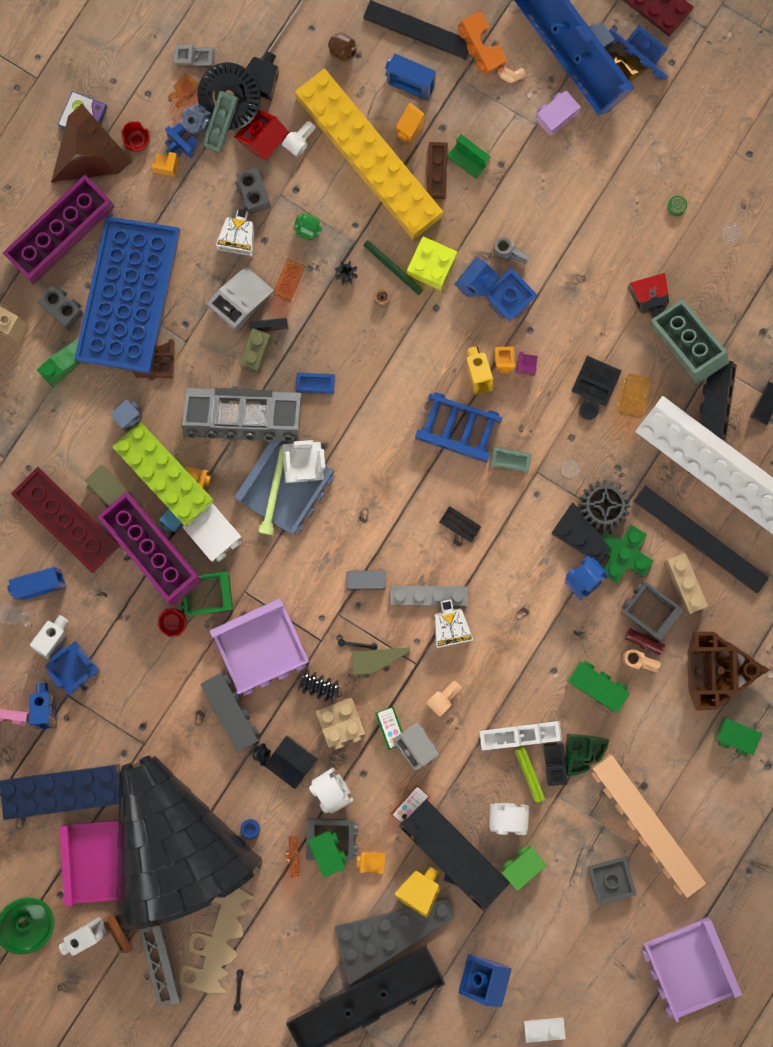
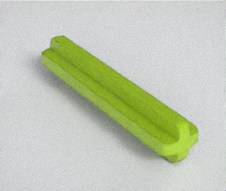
(529, 774)

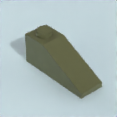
(373, 660)

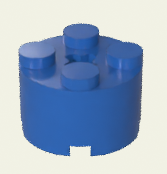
(586, 577)

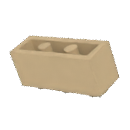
(686, 583)

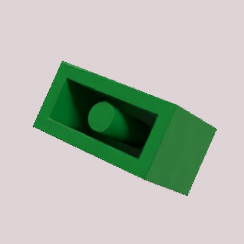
(738, 736)
(327, 853)

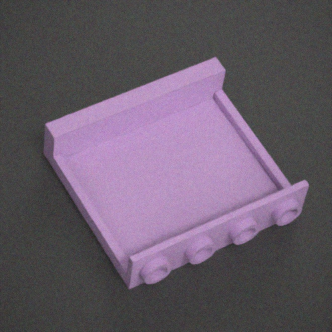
(260, 647)
(691, 968)

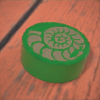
(677, 205)

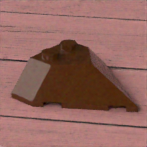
(87, 149)
(718, 670)

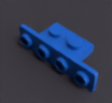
(645, 47)

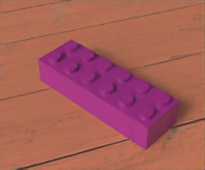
(59, 229)
(150, 548)

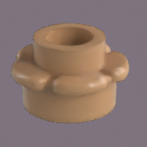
(377, 297)

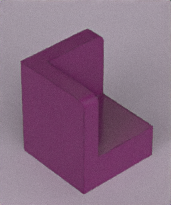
(526, 364)

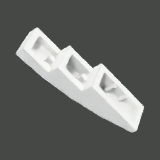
(520, 735)

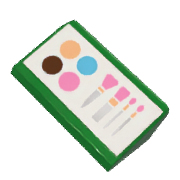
(389, 725)

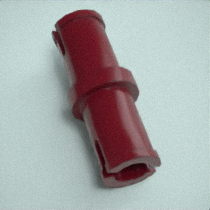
(644, 641)

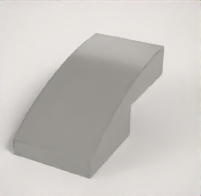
(194, 57)

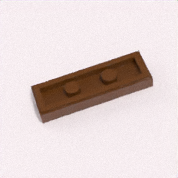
(437, 169)

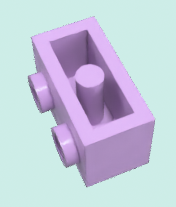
(557, 113)

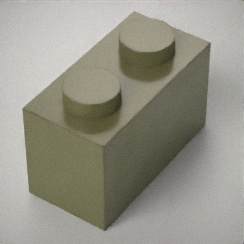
(255, 351)
(105, 485)

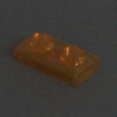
(288, 279)

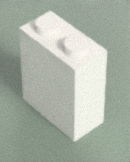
(213, 534)

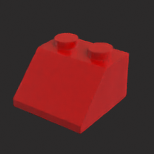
(262, 135)

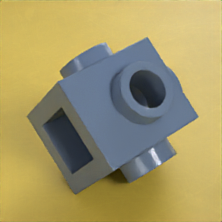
(201, 119)

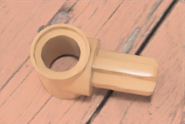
(642, 661)
(441, 701)

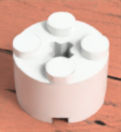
(331, 791)
(508, 817)

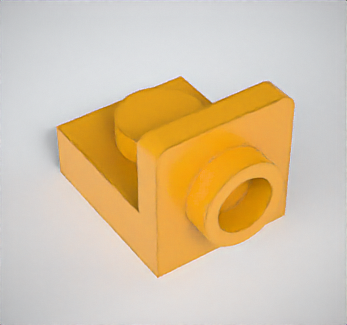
(201, 476)
(371, 862)

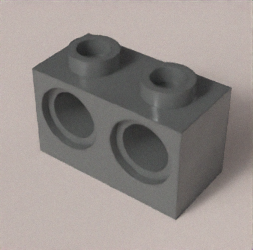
(255, 190)
(58, 310)

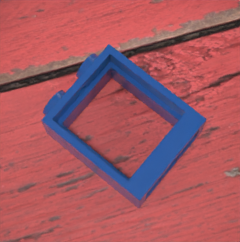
(410, 76)
(36, 584)

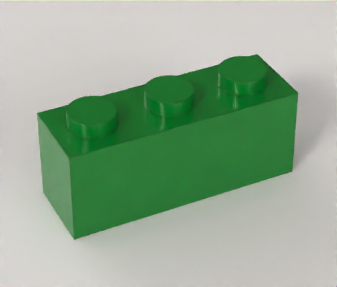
(598, 686)

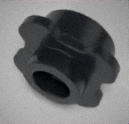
(261, 754)

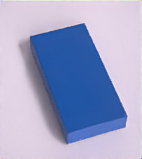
(315, 383)

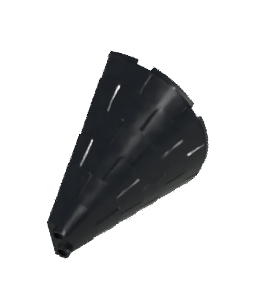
(171, 849)

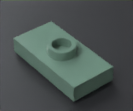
(510, 459)

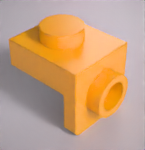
(504, 359)

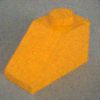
(410, 124)

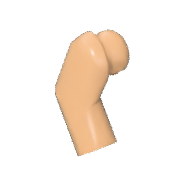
(510, 76)

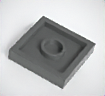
(612, 880)

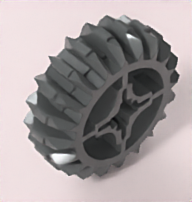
(604, 497)

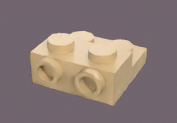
(341, 723)

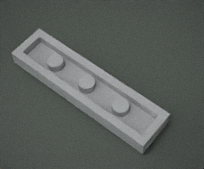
(429, 595)

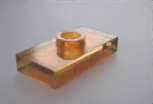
(292, 856)

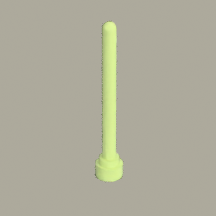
(267, 526)

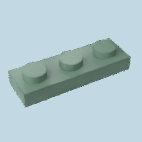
(220, 121)

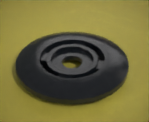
(229, 77)

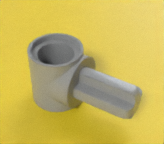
(512, 252)

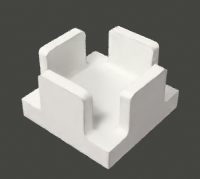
(303, 461)

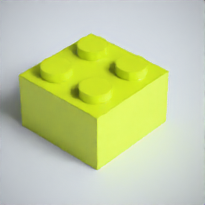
(431, 263)

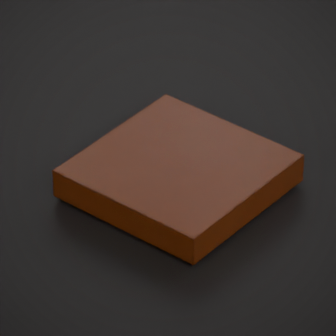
(117, 934)

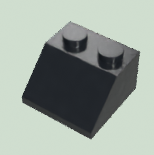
(291, 761)

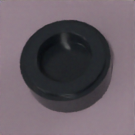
(589, 410)

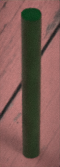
(394, 268)

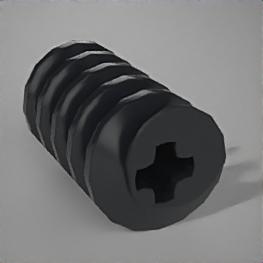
(319, 686)

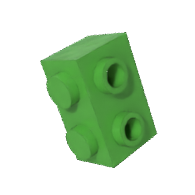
(523, 867)

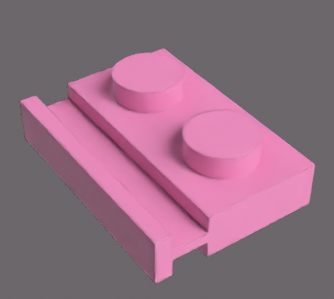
(16, 716)

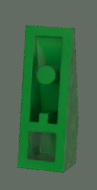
(59, 365)

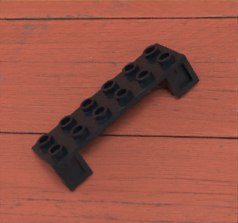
(454, 855)

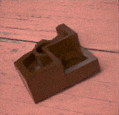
(162, 362)

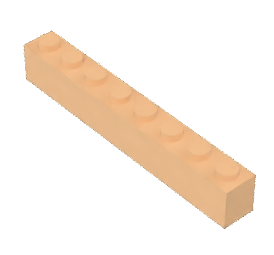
(648, 826)

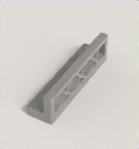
(165, 963)

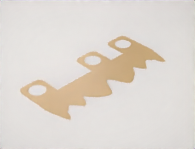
(217, 949)

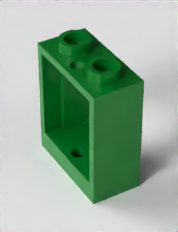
(224, 577)

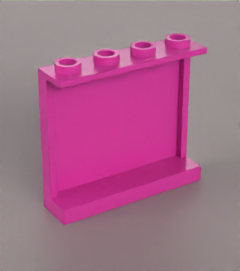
(89, 861)

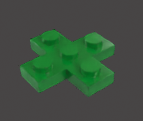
(625, 554)

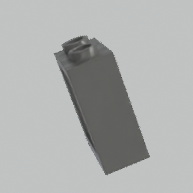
(668, 621)
(353, 831)

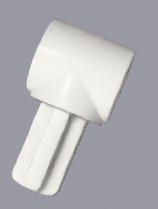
(296, 141)

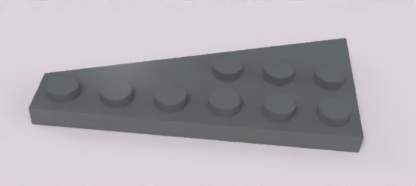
(379, 938)

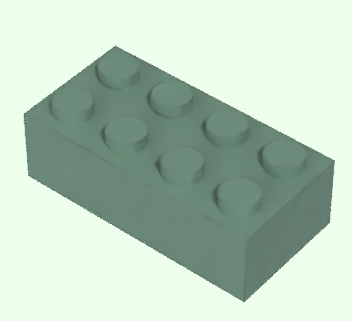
(690, 341)

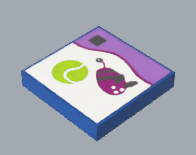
(95, 107)

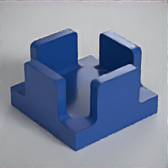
(510, 295)
(71, 668)

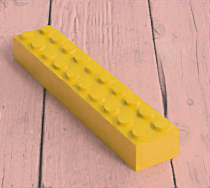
(369, 154)

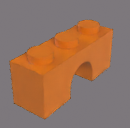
(487, 58)

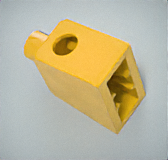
(479, 371)
(420, 891)

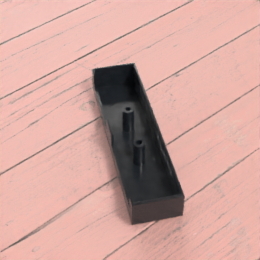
(366, 1000)

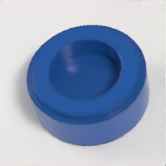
(250, 829)

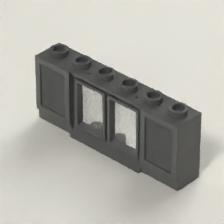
(242, 414)

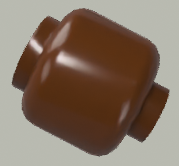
(342, 46)

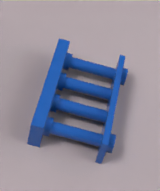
(444, 440)

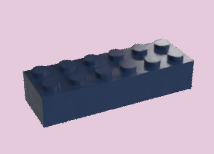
(60, 791)

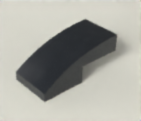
(555, 764)

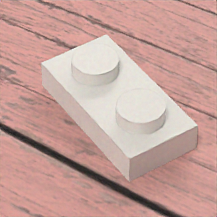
(544, 1030)

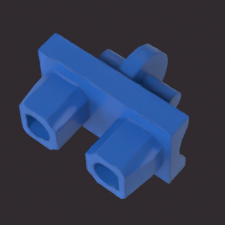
(175, 134)

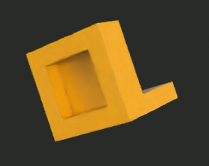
(165, 164)

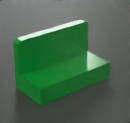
(469, 156)

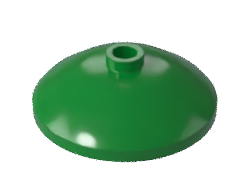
(32, 932)

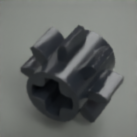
(344, 278)

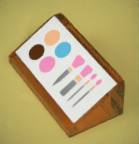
(409, 803)

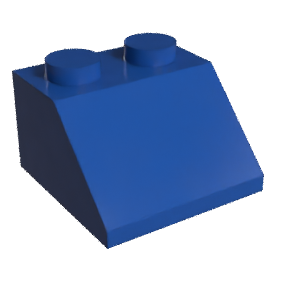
(485, 981)

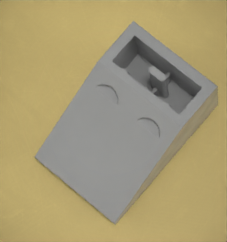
(239, 298)

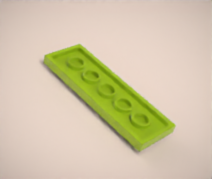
(163, 474)

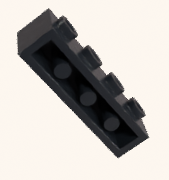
(718, 400)

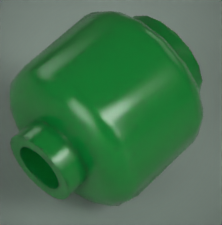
(307, 226)

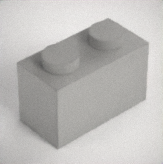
(416, 746)

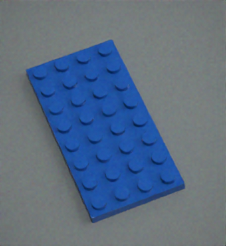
(127, 294)

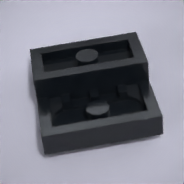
(596, 380)

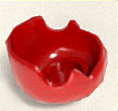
(135, 136)
(172, 622)

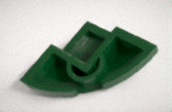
(582, 752)

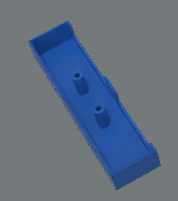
(578, 52)

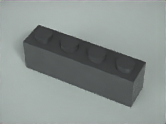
(229, 711)

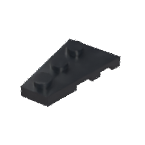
(580, 534)

